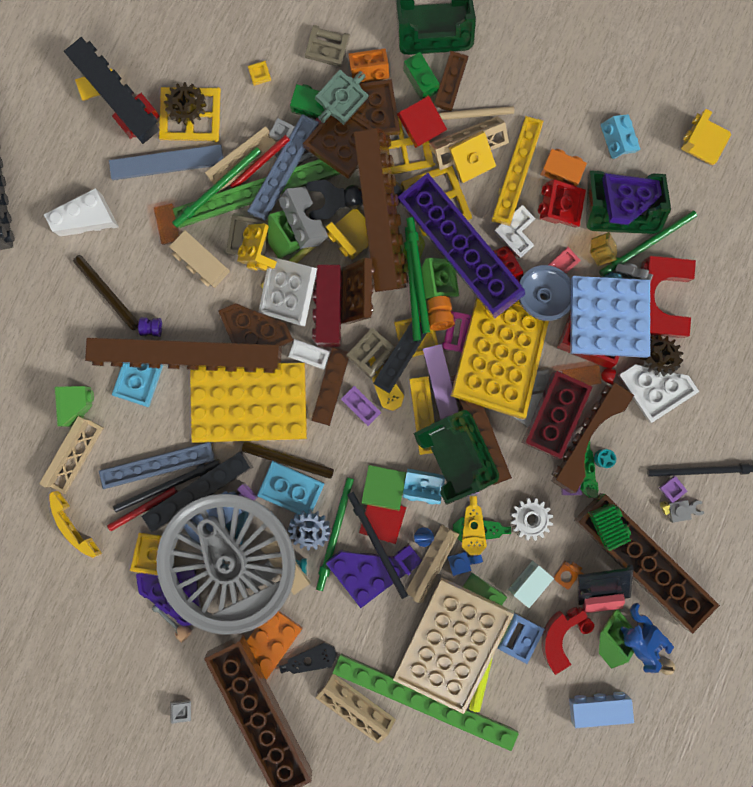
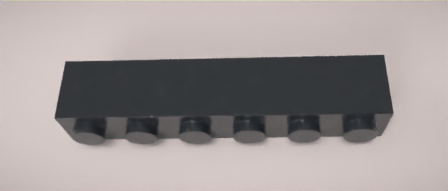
(111, 89)
(202, 487)

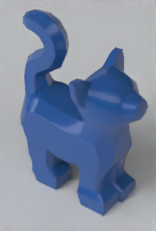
(646, 641)

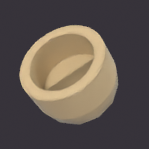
(667, 662)

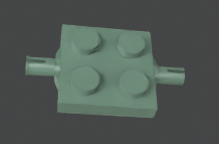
(341, 97)

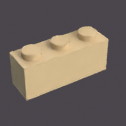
(198, 259)

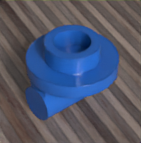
(423, 537)

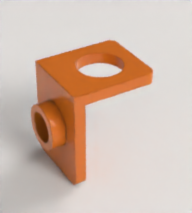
(573, 568)

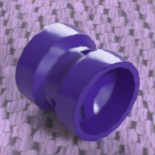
(151, 326)

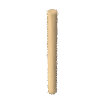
(477, 113)

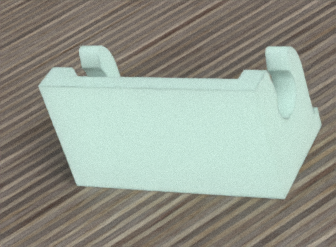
(530, 584)

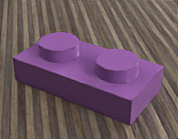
(360, 405)

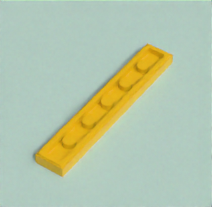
(517, 171)

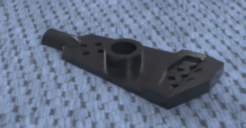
(317, 659)

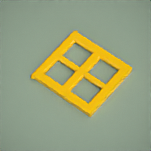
(189, 135)
(406, 167)
(456, 192)

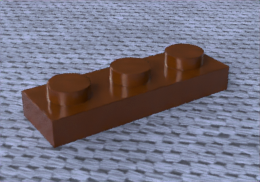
(451, 81)

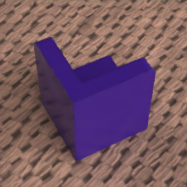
(407, 558)

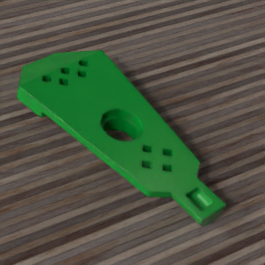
(589, 485)
(457, 527)

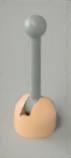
(181, 632)

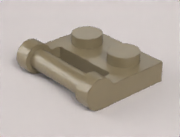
(326, 51)
(366, 348)

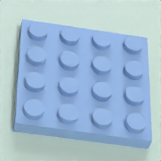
(610, 316)

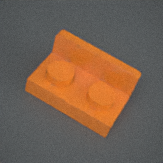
(371, 63)

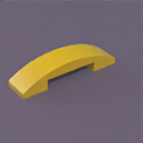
(58, 505)

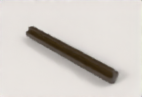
(106, 292)
(287, 460)

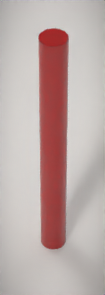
(260, 161)
(141, 509)

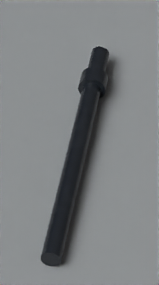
(742, 469)
(199, 471)
(359, 511)

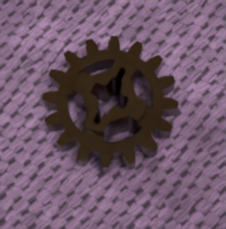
(178, 99)
(663, 355)

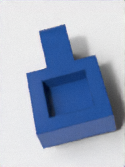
(461, 562)

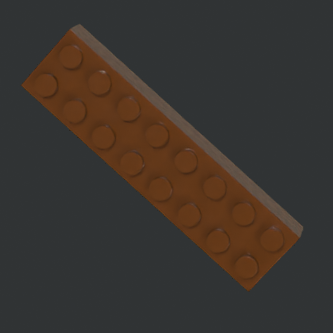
(380, 209)
(655, 571)
(258, 714)

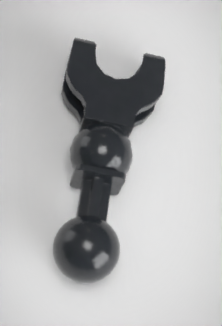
(339, 198)

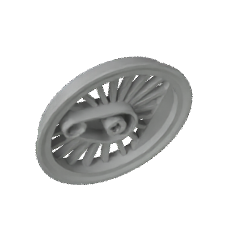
(221, 547)

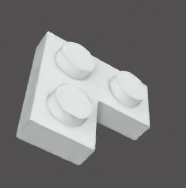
(513, 235)

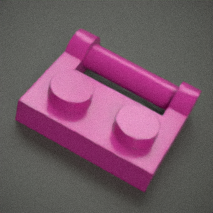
(462, 333)

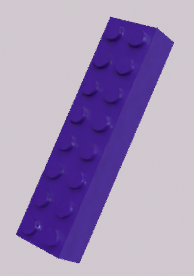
(461, 245)

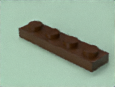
(330, 387)

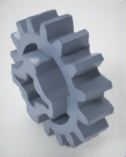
(309, 529)

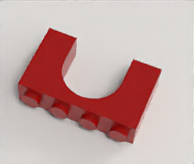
(668, 270)

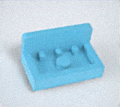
(620, 136)
(423, 486)

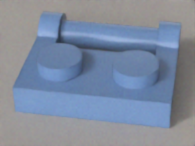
(525, 641)

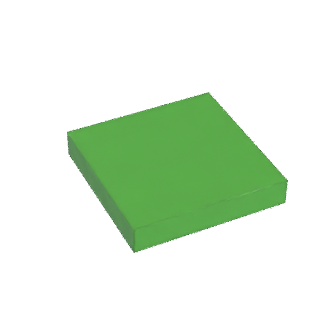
(383, 488)

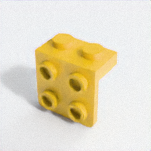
(705, 138)
(349, 234)
(250, 250)

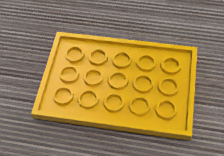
(500, 359)
(248, 404)

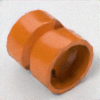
(440, 313)

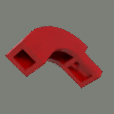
(553, 637)

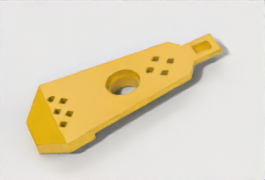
(383, 395)
(470, 534)

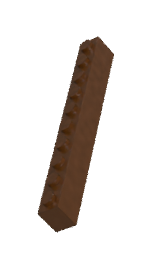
(183, 353)

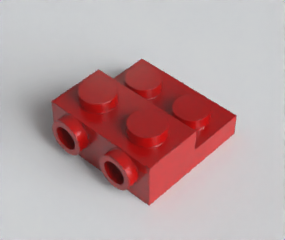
(562, 203)

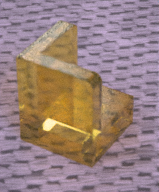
(603, 249)

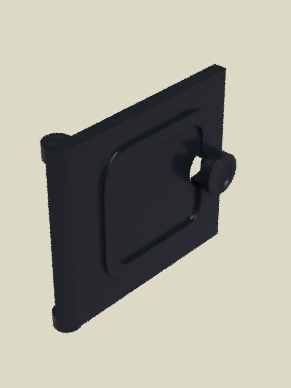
(605, 583)

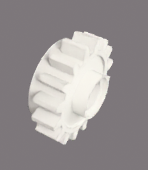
(541, 519)

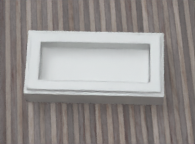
(309, 354)

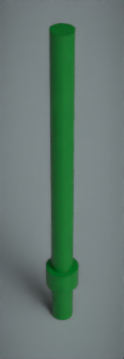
(188, 211)
(413, 237)
(648, 243)
(413, 292)
(324, 570)

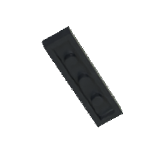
(398, 360)

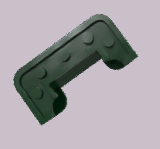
(435, 26)
(648, 222)
(460, 455)

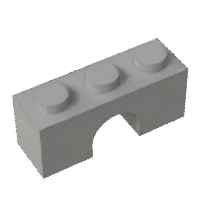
(306, 231)

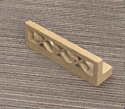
(490, 128)
(260, 139)
(65, 451)
(432, 564)
(358, 707)

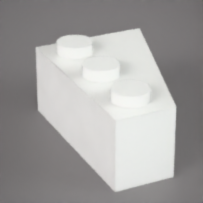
(81, 215)

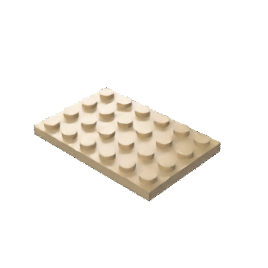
(453, 645)

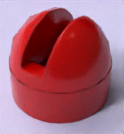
(608, 375)
(586, 626)

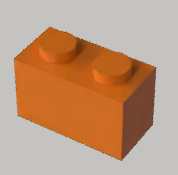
(563, 167)

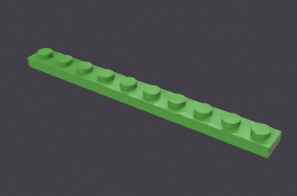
(245, 194)
(386, 686)

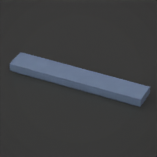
(165, 162)
(282, 169)
(157, 465)

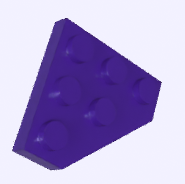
(629, 196)
(362, 574)
(150, 588)

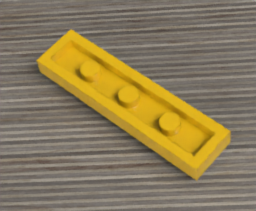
(422, 406)

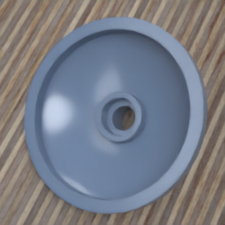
(553, 285)

